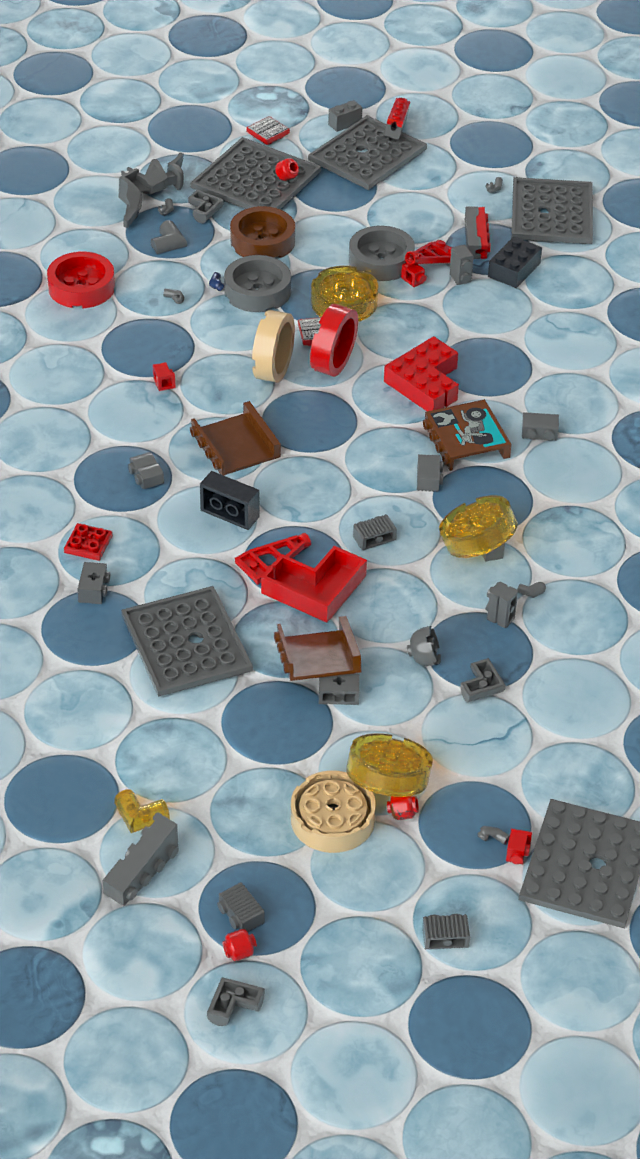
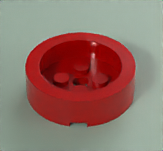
(88, 269)
(334, 340)

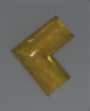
(134, 814)

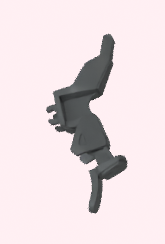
(154, 180)

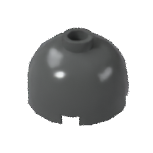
(424, 647)

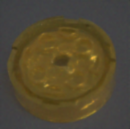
(330, 289)
(478, 526)
(389, 765)

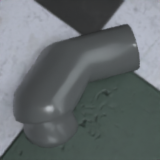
(493, 187)
(167, 208)
(176, 295)
(532, 590)
(495, 832)

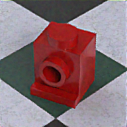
(413, 274)
(163, 376)
(518, 846)

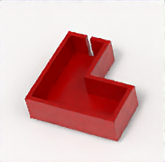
(422, 374)
(318, 589)

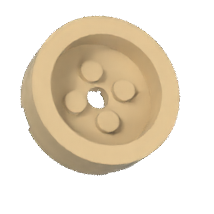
(273, 346)
(328, 828)

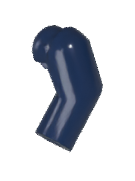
(215, 281)

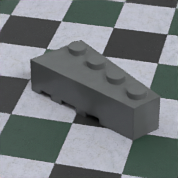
(142, 860)

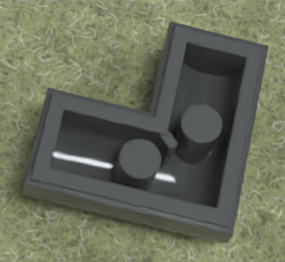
(205, 205)
(170, 239)
(485, 684)
(232, 994)

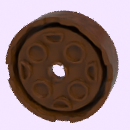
(254, 224)

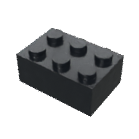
(514, 262)
(229, 500)

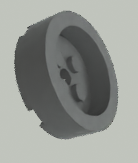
(377, 241)
(257, 271)

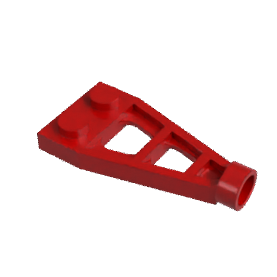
(425, 255)
(255, 568)

